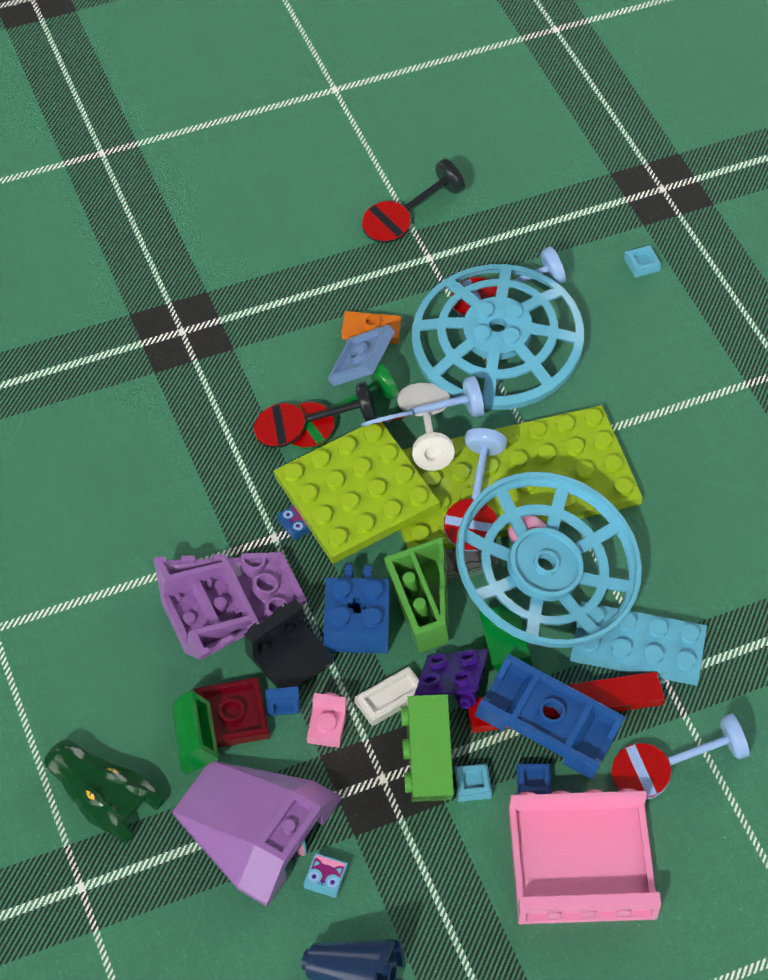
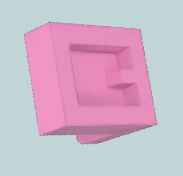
(327, 720)

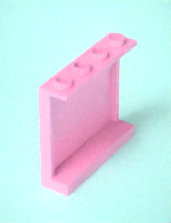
(582, 857)

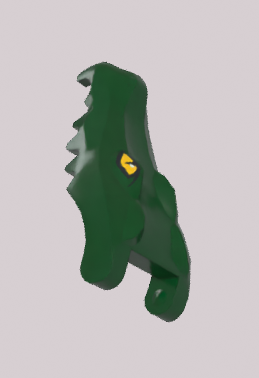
(100, 789)

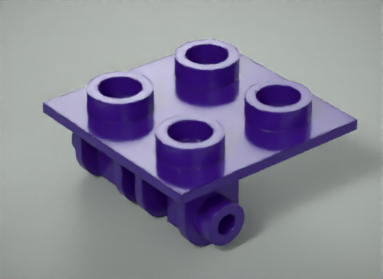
(453, 675)

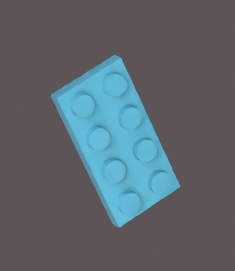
(644, 645)

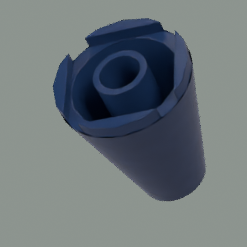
(354, 960)

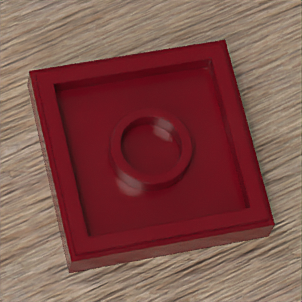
(236, 711)

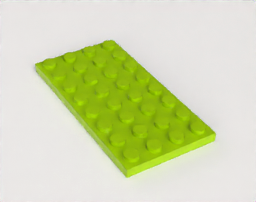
(565, 444)

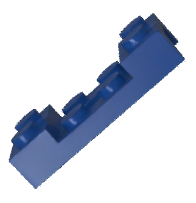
(583, 725)

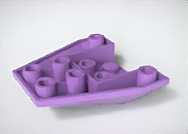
(252, 822)

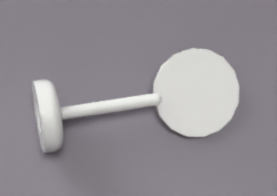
(432, 449)

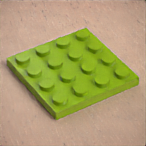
(356, 490)

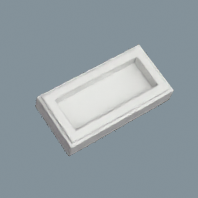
(387, 696)

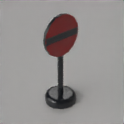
(391, 221)
(285, 422)

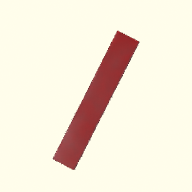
(615, 693)

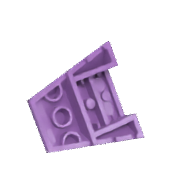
(222, 596)

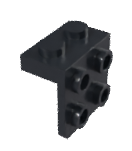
(286, 647)

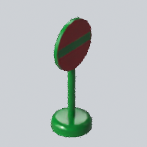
(321, 430)

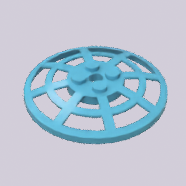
(501, 344)
(555, 547)

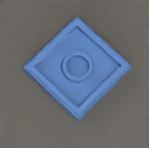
(361, 355)

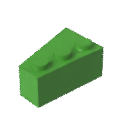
(422, 591)
(427, 748)

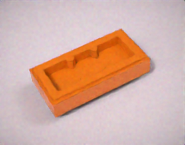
(358, 323)

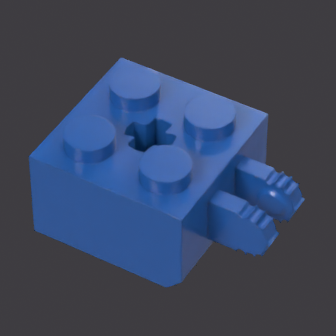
(356, 613)

